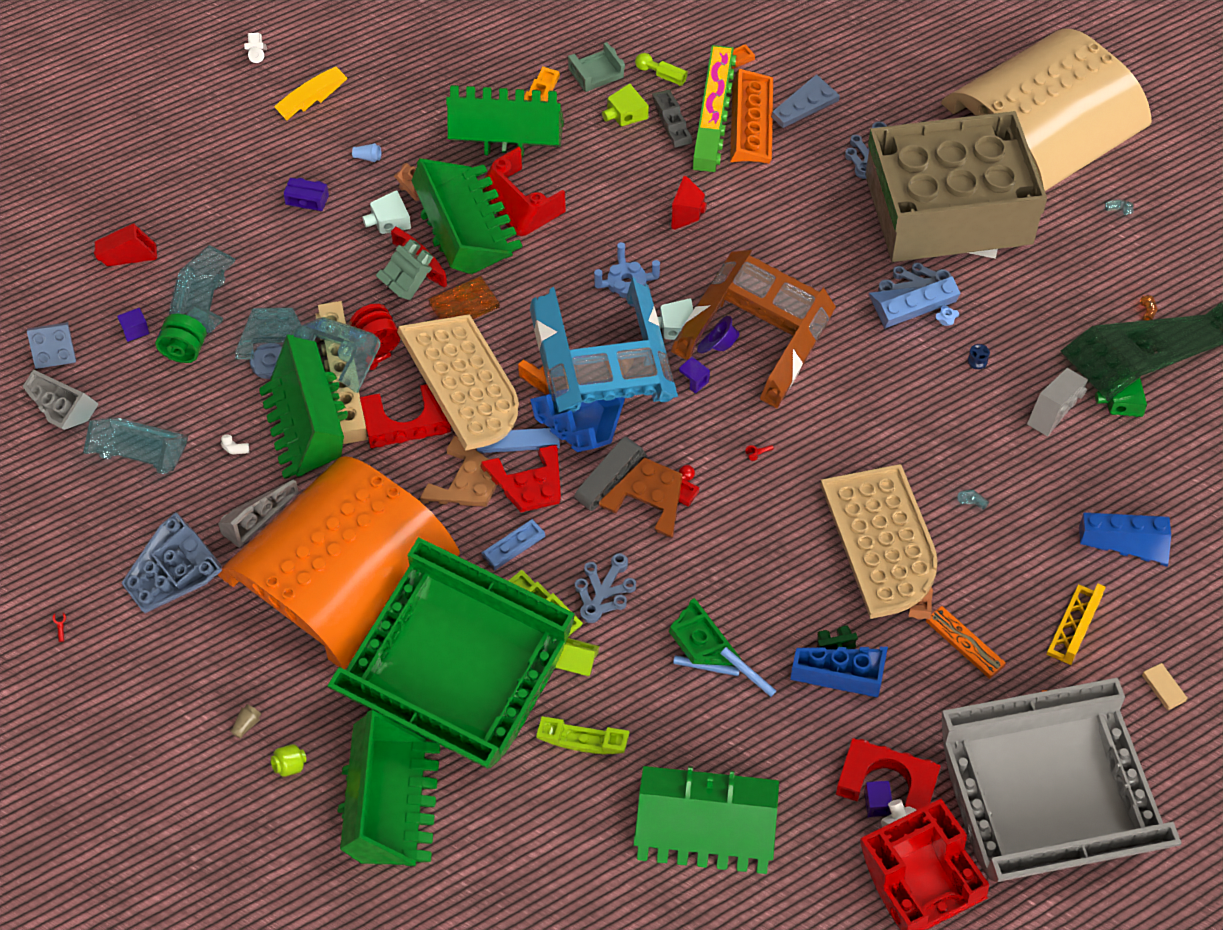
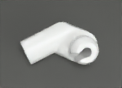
(233, 448)

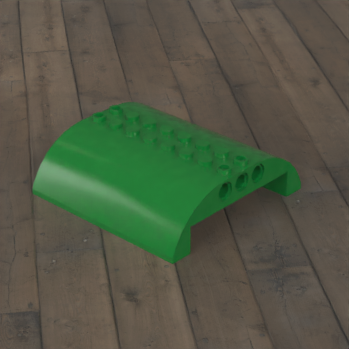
(457, 655)

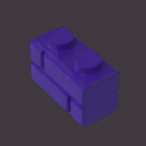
(306, 194)

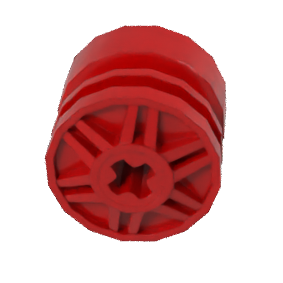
(377, 320)

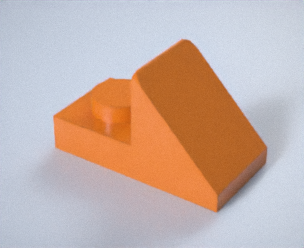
(533, 376)

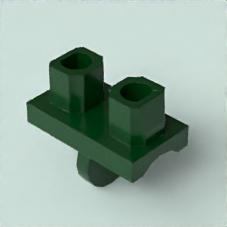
(844, 638)

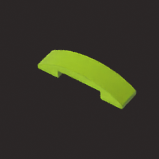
(581, 738)

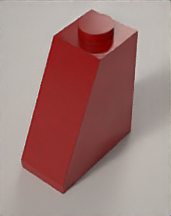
(125, 247)

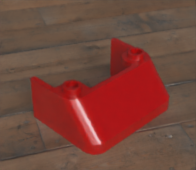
(525, 212)

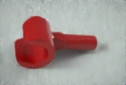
(378, 359)
(752, 449)
(60, 626)

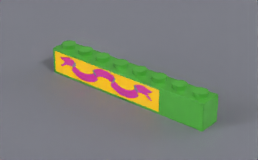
(713, 109)

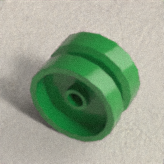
(181, 338)

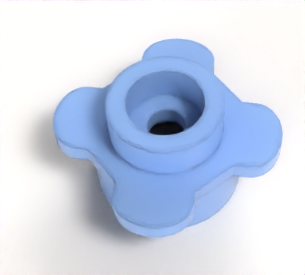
(947, 316)

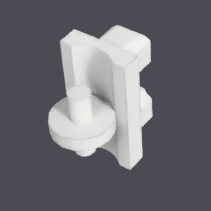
(255, 47)

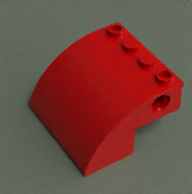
(923, 868)

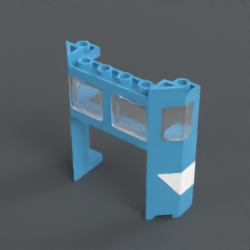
(607, 369)

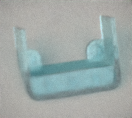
(197, 284)
(356, 347)
(135, 441)

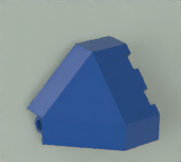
(585, 428)

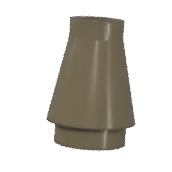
(245, 721)

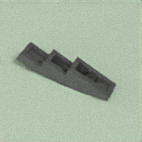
(671, 118)

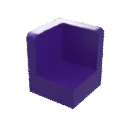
(133, 324)
(697, 374)
(877, 798)

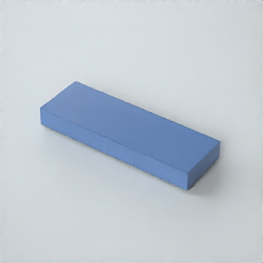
(513, 544)

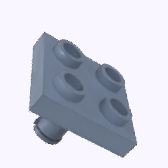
(51, 345)

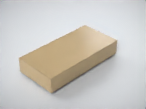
(1164, 686)

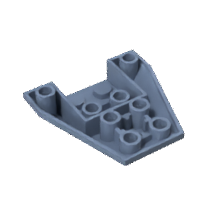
(170, 565)

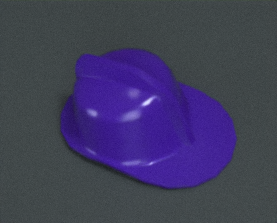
(721, 337)

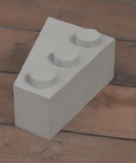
(1057, 401)

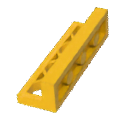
(1084, 623)

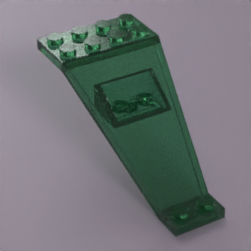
(1116, 357)

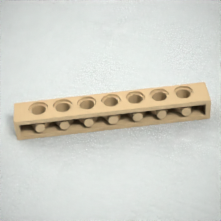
(354, 425)

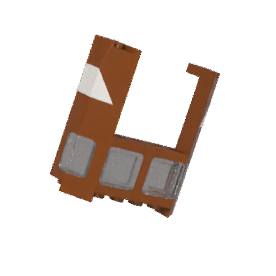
(772, 298)

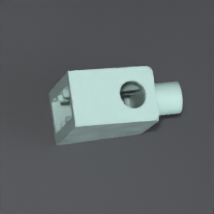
(388, 213)
(673, 317)

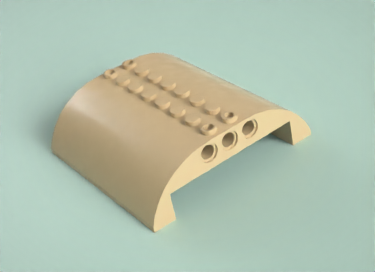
(1068, 99)

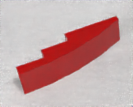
(437, 273)

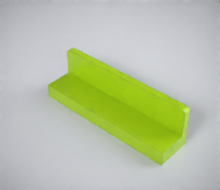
(578, 657)

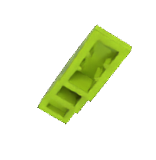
(524, 581)

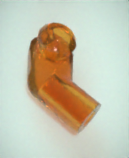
(1151, 306)

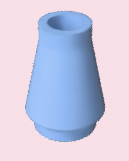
(367, 152)

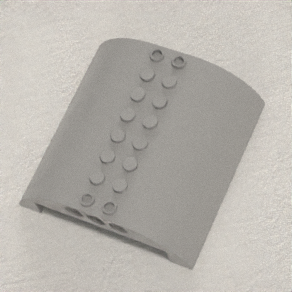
(1051, 781)

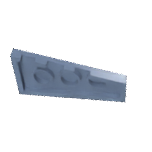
(805, 101)

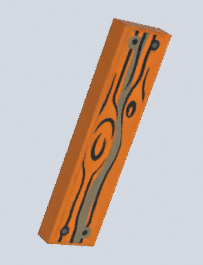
(966, 642)

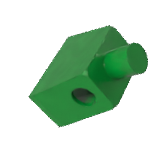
(1128, 402)

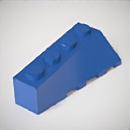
(1128, 534)
(841, 668)

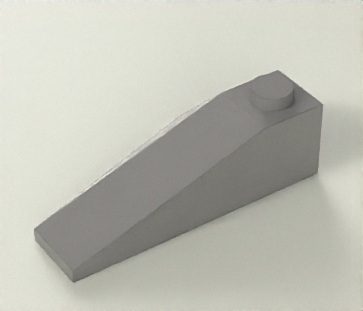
(59, 402)
(252, 516)

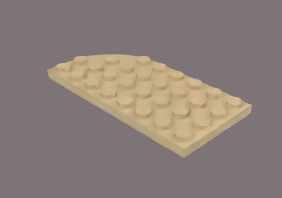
(463, 378)
(883, 538)

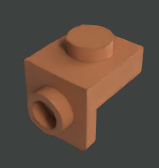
(922, 609)

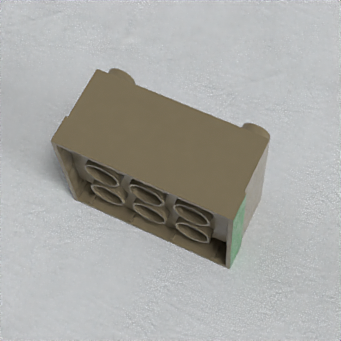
(954, 186)

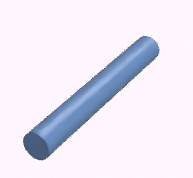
(725, 669)
(746, 670)

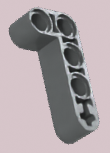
(609, 473)

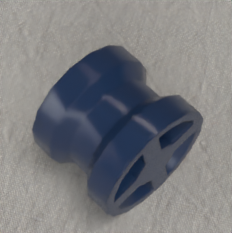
(977, 351)

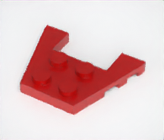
(532, 487)

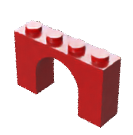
(385, 431)
(867, 757)

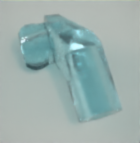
(1120, 204)
(972, 497)

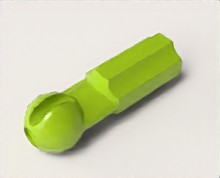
(663, 69)

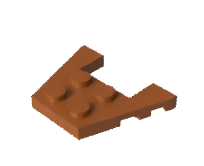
(651, 485)

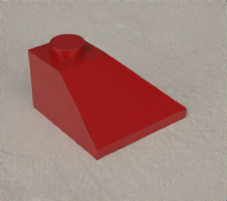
(687, 204)

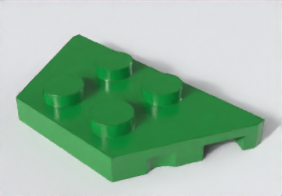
(700, 636)

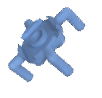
(625, 270)

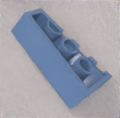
(908, 303)

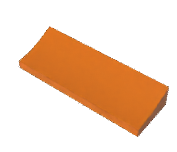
(751, 117)

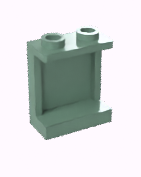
(597, 68)

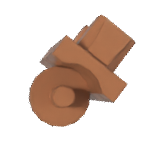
(404, 177)

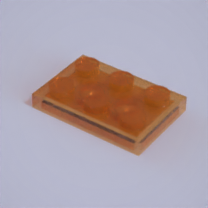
(469, 298)

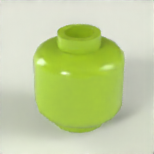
(288, 760)

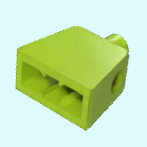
(626, 107)

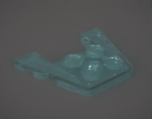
(266, 326)

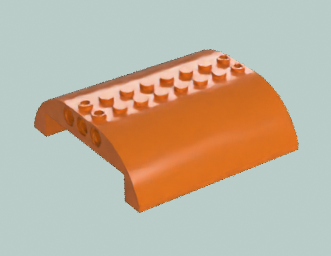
(337, 554)

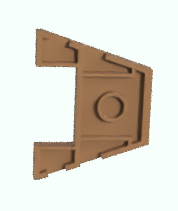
(469, 486)

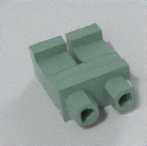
(406, 269)

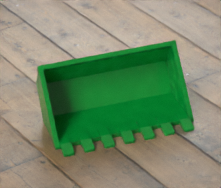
(504, 119)
(462, 215)
(304, 408)
(386, 793)
(706, 816)

